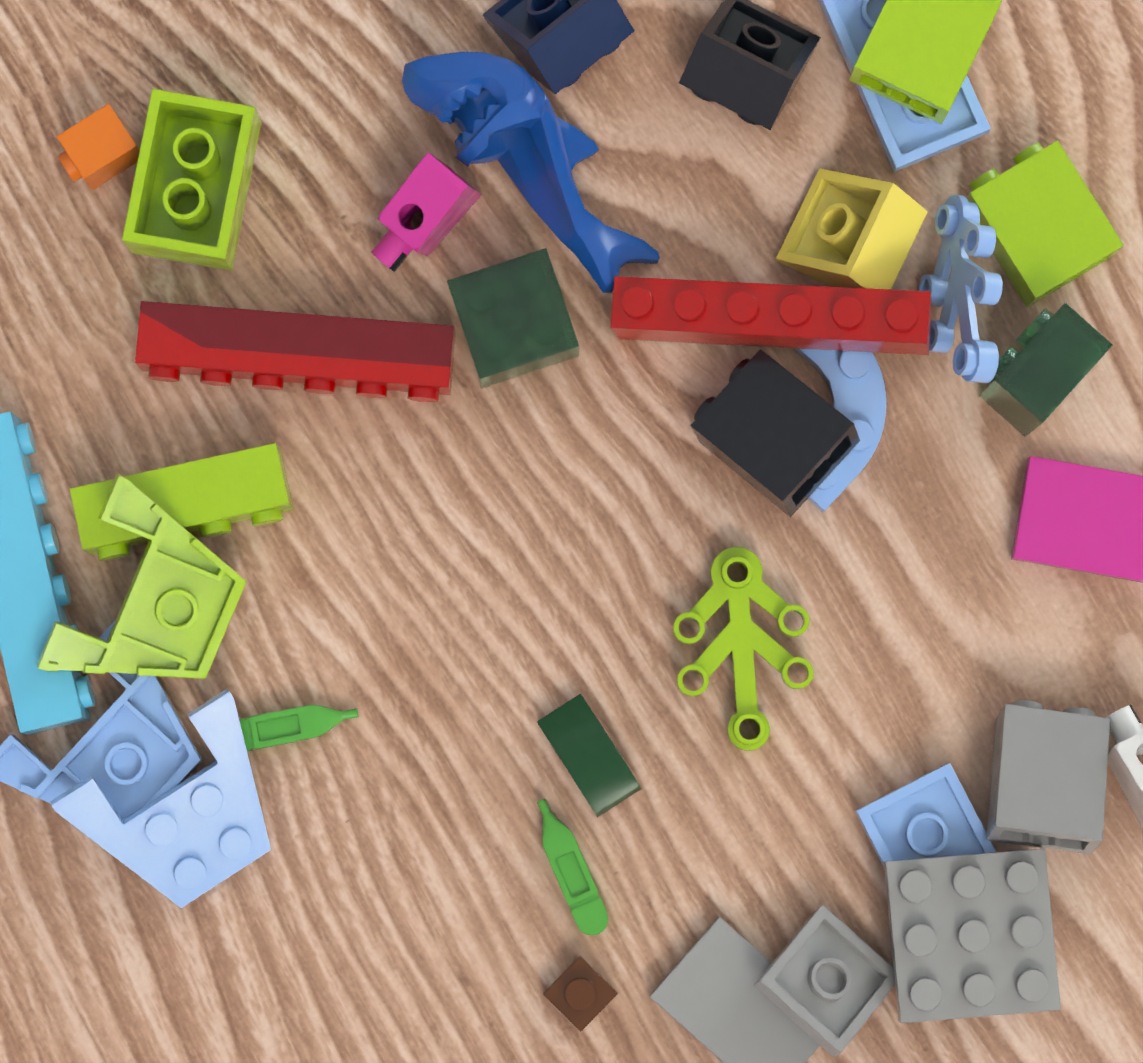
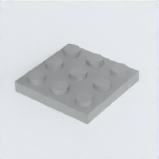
(972, 935)

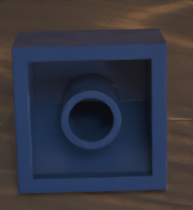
(559, 36)

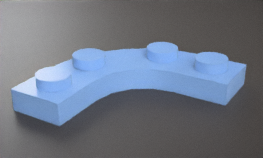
(860, 396)

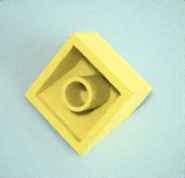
(852, 231)

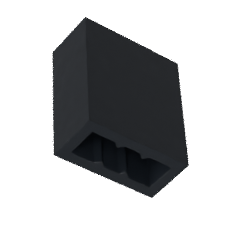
(774, 431)

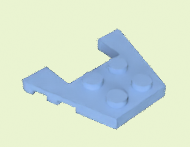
(130, 751)
(194, 830)

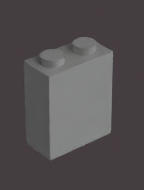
(1048, 777)

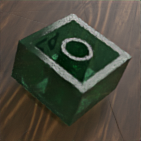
(513, 318)
(1053, 361)

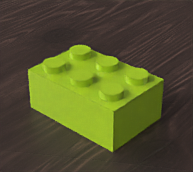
(192, 179)

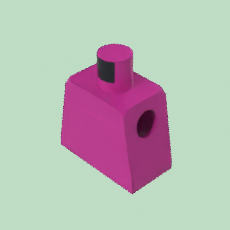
(441, 198)

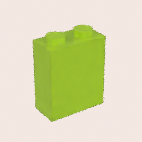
(923, 51)
(1043, 221)

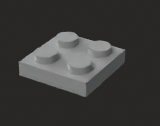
(827, 981)

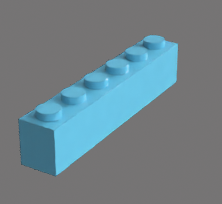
(32, 592)

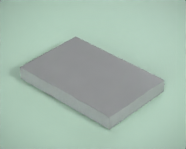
(722, 1009)

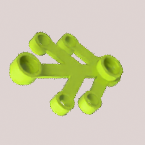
(741, 638)

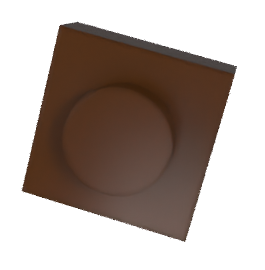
(580, 993)

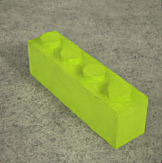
(197, 494)

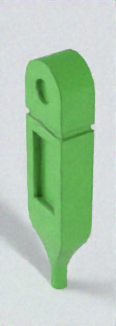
(291, 725)
(572, 874)

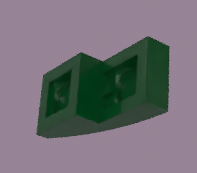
(589, 755)

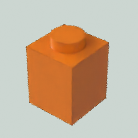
(97, 148)

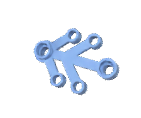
(968, 284)

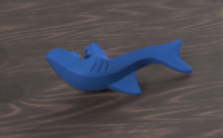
(512, 121)

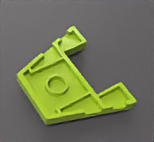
(171, 610)

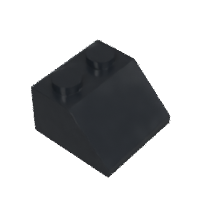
(749, 61)

